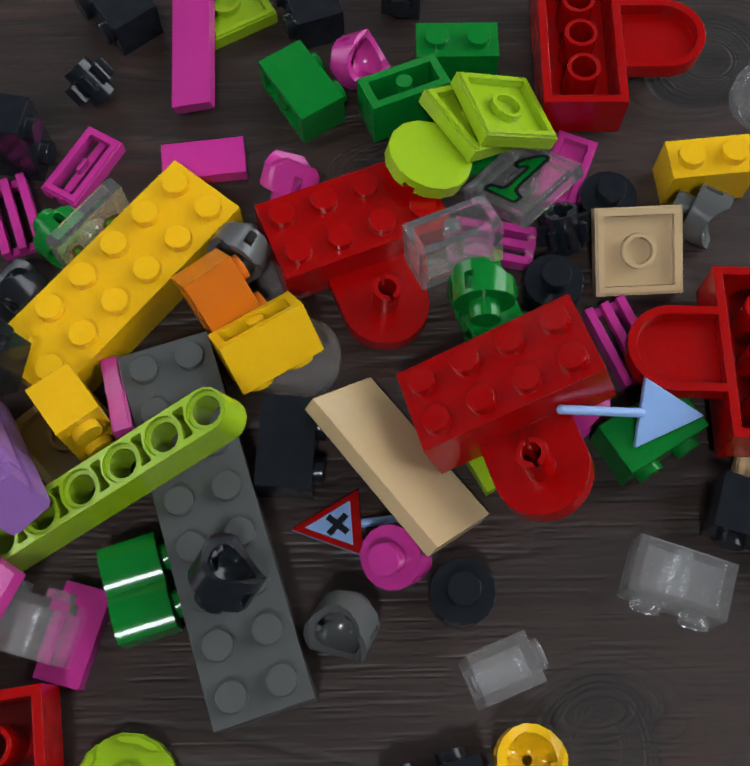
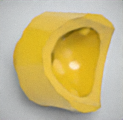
(529, 746)

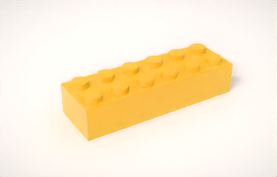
(122, 278)

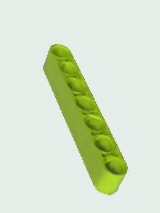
(112, 477)

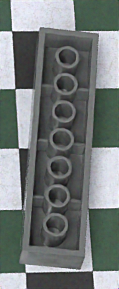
(246, 659)

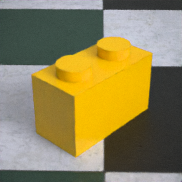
(711, 160)
(267, 343)
(72, 412)

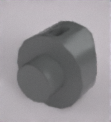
(699, 211)
(246, 242)
(342, 625)

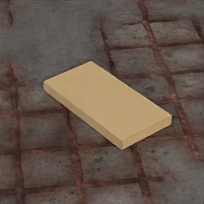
(392, 463)

